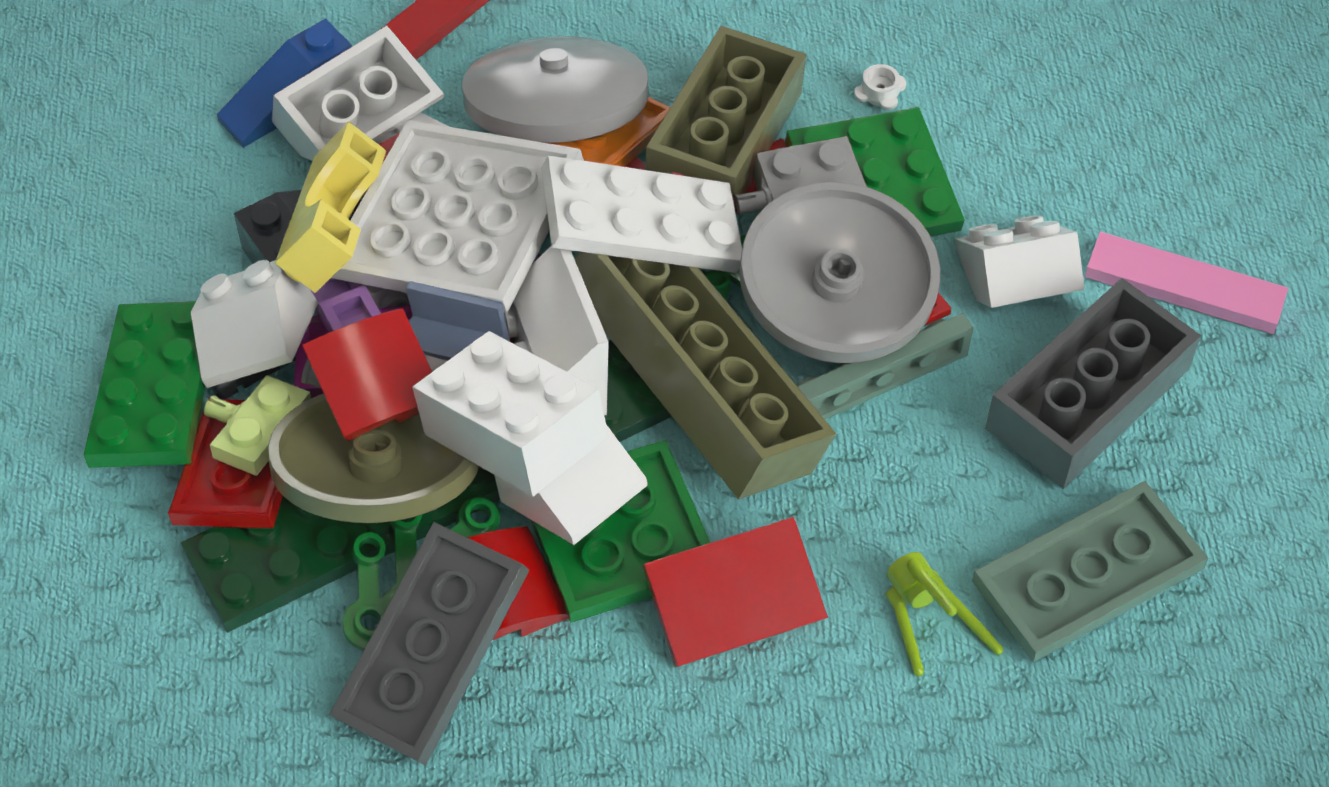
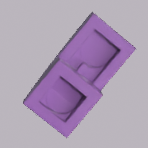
(343, 303)

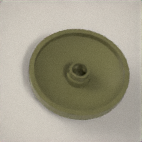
(365, 480)

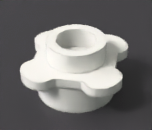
(880, 86)

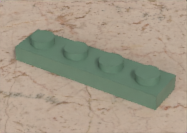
(861, 381)

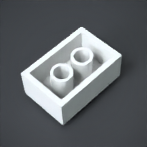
(511, 412)

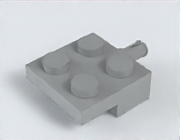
(798, 166)

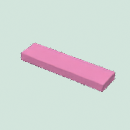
(1188, 282)

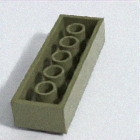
(707, 371)

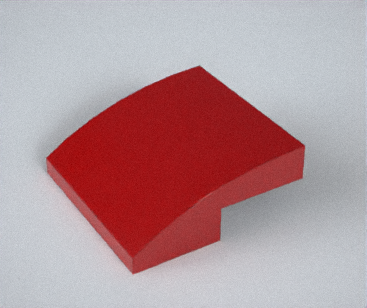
(369, 371)
(538, 598)

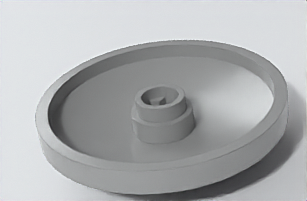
(555, 89)
(839, 272)

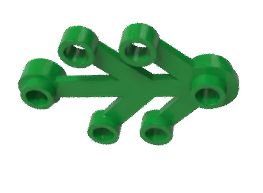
(405, 550)

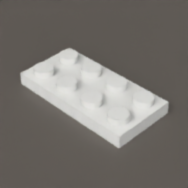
(641, 214)

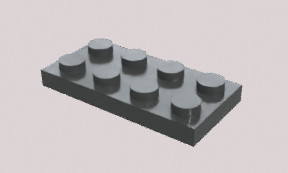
(429, 643)

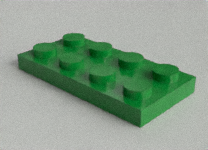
(147, 389)

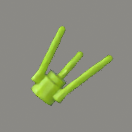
(920, 585)

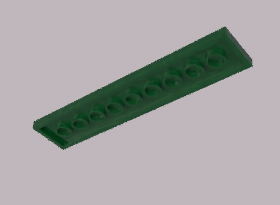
(266, 568)

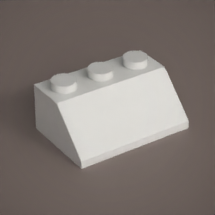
(369, 85)
(558, 320)

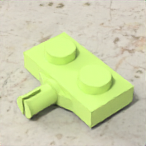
(250, 424)

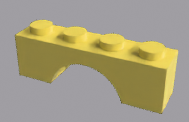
(320, 231)

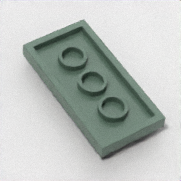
(1089, 570)

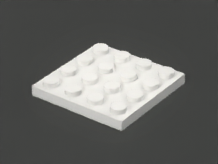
(454, 213)

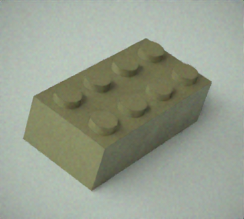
(728, 110)

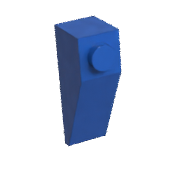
(251, 108)

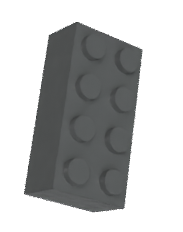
(1092, 382)

